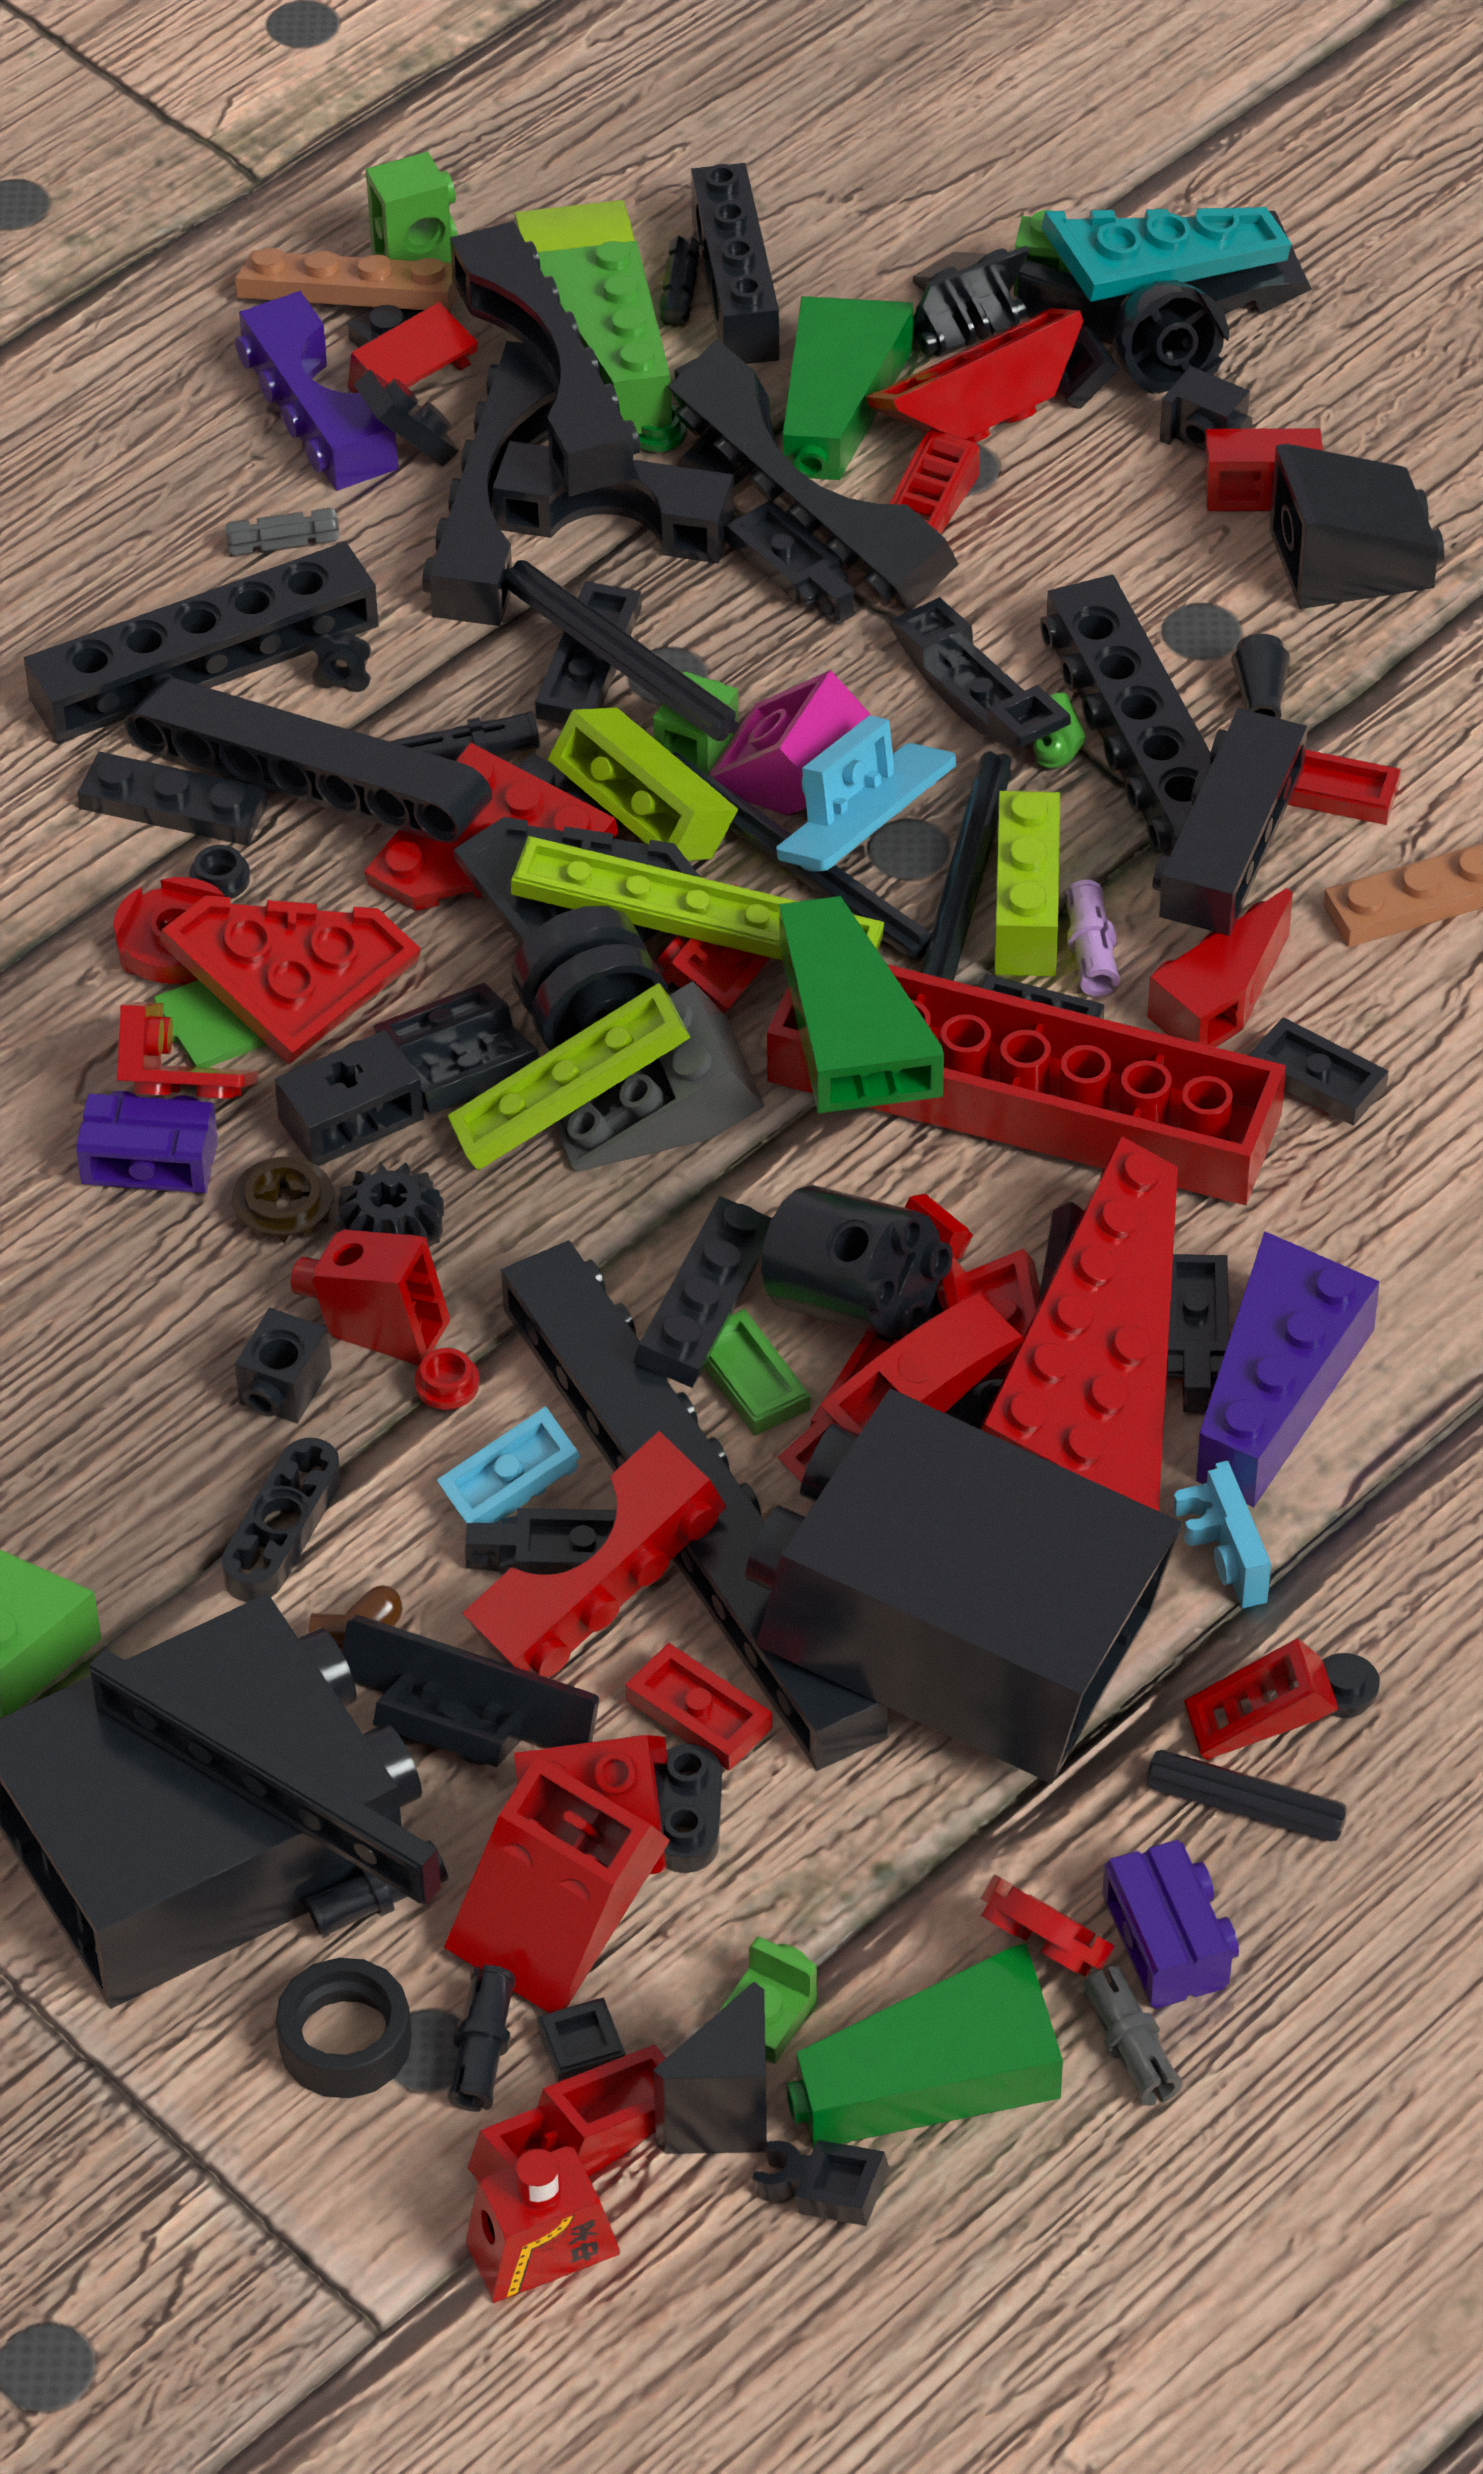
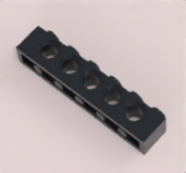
(201, 640)
(1127, 700)

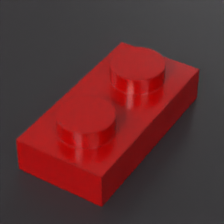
(698, 1705)

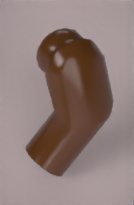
(379, 1604)

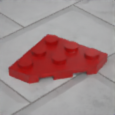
(424, 870)
(288, 965)

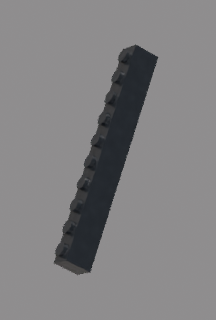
(589, 1356)

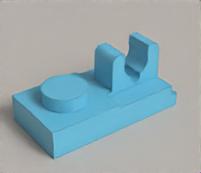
(511, 1470)
(1226, 1519)

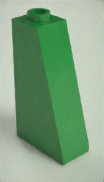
(838, 360)
(852, 1014)
(934, 2057)

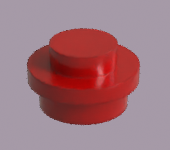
(446, 1379)

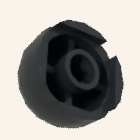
(1166, 332)

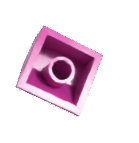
(782, 737)

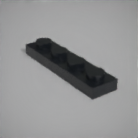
(704, 1292)

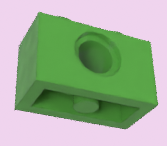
(410, 209)

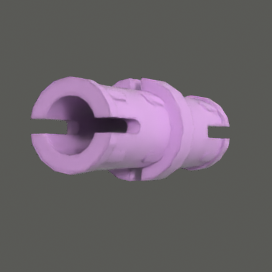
(1091, 938)

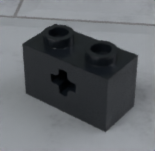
(349, 1098)

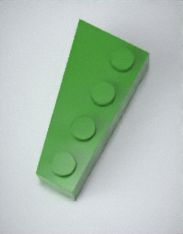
(617, 320)
(42, 1628)

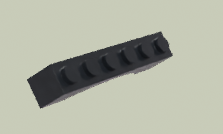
(505, 286)
(887, 541)
(469, 545)

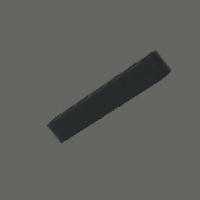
(309, 759)

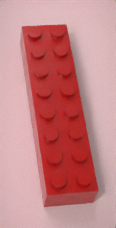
(1077, 1084)

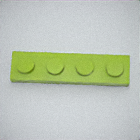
(568, 1076)

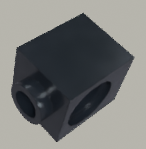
(283, 1365)

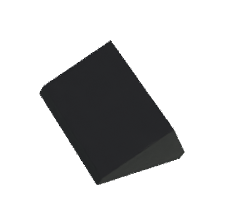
(715, 2084)

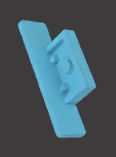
(857, 790)

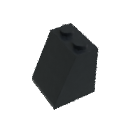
(1350, 527)

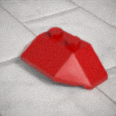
(987, 381)

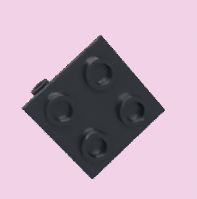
(970, 303)

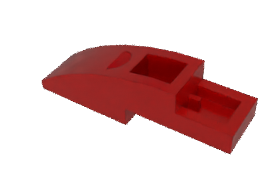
(929, 1365)

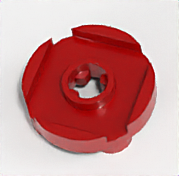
(140, 924)
(1024, 1913)

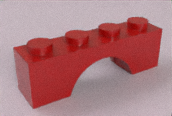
(543, 1618)

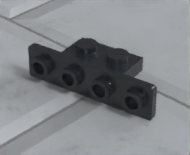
(461, 1697)

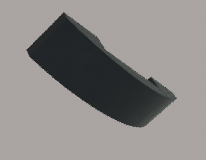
(969, 682)

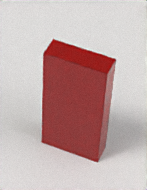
(1346, 787)

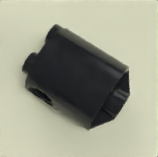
(853, 1261)

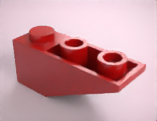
(1217, 983)

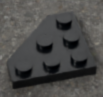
(494, 853)

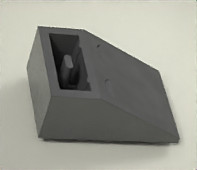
(671, 1101)

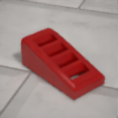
(945, 459)
(1291, 1709)

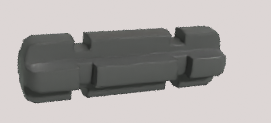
(282, 531)

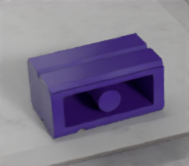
(147, 1142)
(1169, 1923)

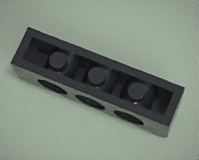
(735, 262)

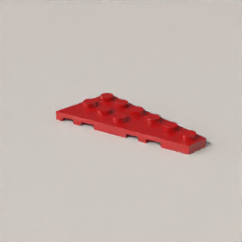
(1096, 1351)

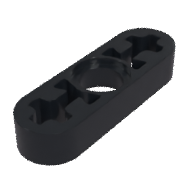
(281, 1493)

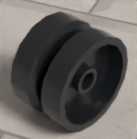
(581, 971)

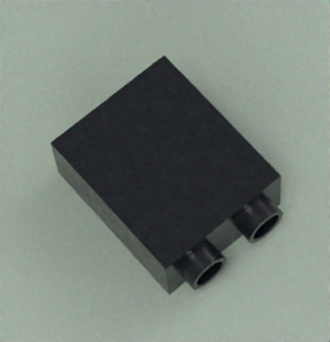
(960, 1581)
(153, 1856)

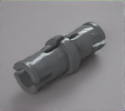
(1131, 2036)

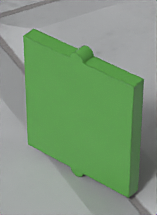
(206, 1026)

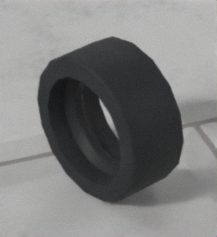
(332, 1983)

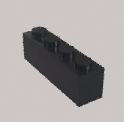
(1230, 821)

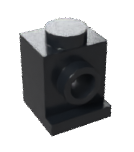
(1202, 403)

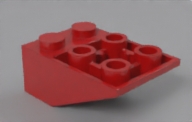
(553, 1884)

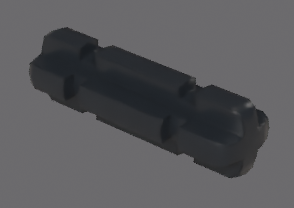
(679, 280)

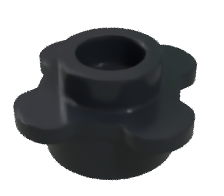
(345, 648)

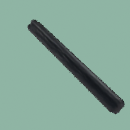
(621, 650)
(766, 835)
(967, 867)

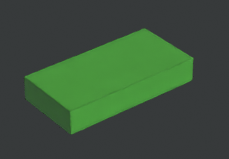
(755, 1376)

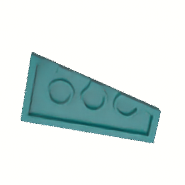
(1126, 254)

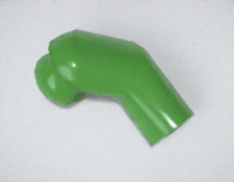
(1062, 745)

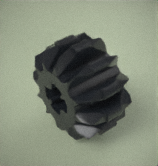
(392, 1204)

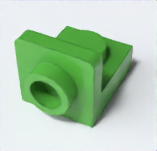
(788, 1988)

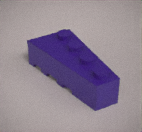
(1283, 1360)

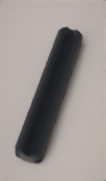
(1247, 1795)

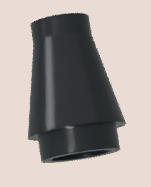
(1261, 672)

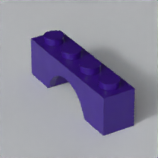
(339, 430)

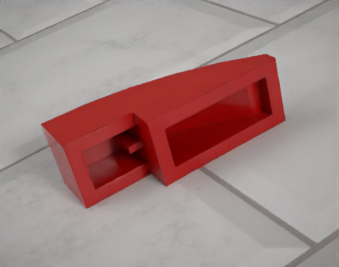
(595, 2112)

